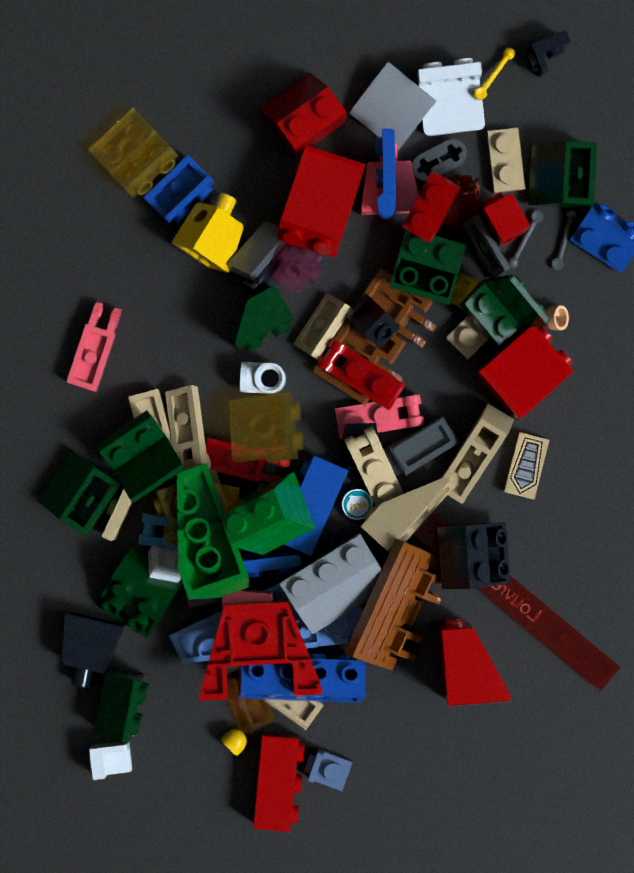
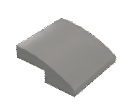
(393, 104)

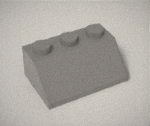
(333, 583)

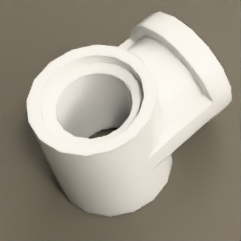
(251, 378)

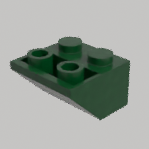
(563, 174)
(428, 268)
(262, 316)
(79, 493)
(135, 596)
(120, 703)

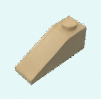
(477, 451)
(405, 513)

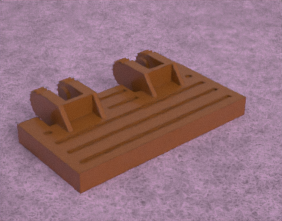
(399, 307)
(393, 604)

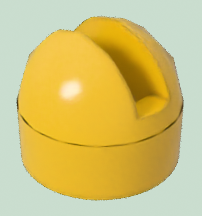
(234, 740)

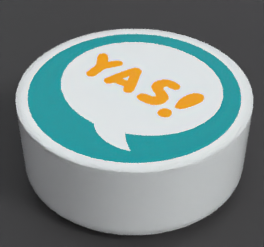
(356, 504)

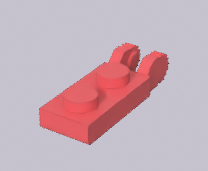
(93, 350)

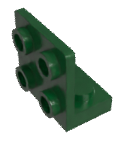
(503, 309)
(140, 455)

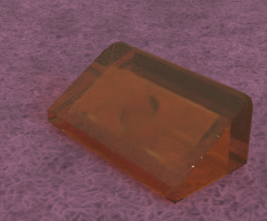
(248, 713)

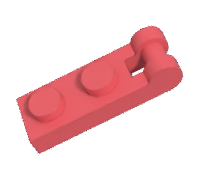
(383, 418)

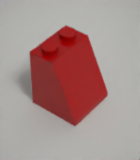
(305, 114)
(320, 201)
(525, 372)
(467, 668)

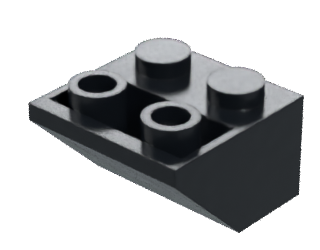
(473, 555)

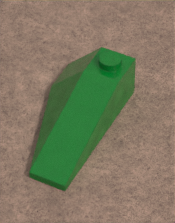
(205, 557)

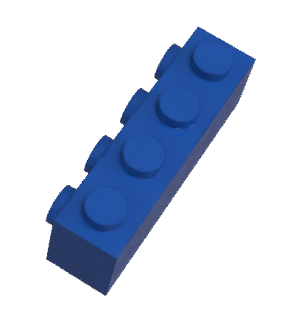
(340, 680)

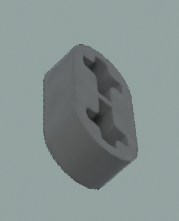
(435, 154)

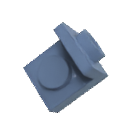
(328, 769)

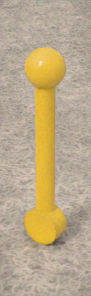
(480, 93)

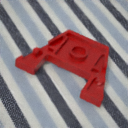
(258, 636)

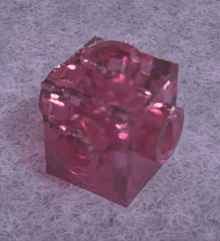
(298, 267)

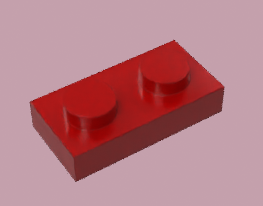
(431, 206)

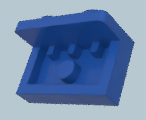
(180, 190)
(606, 236)

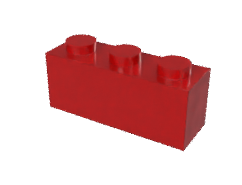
(504, 218)
(278, 782)

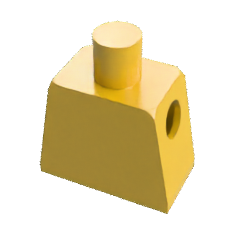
(211, 233)

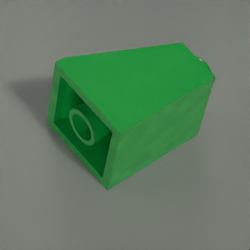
(268, 517)

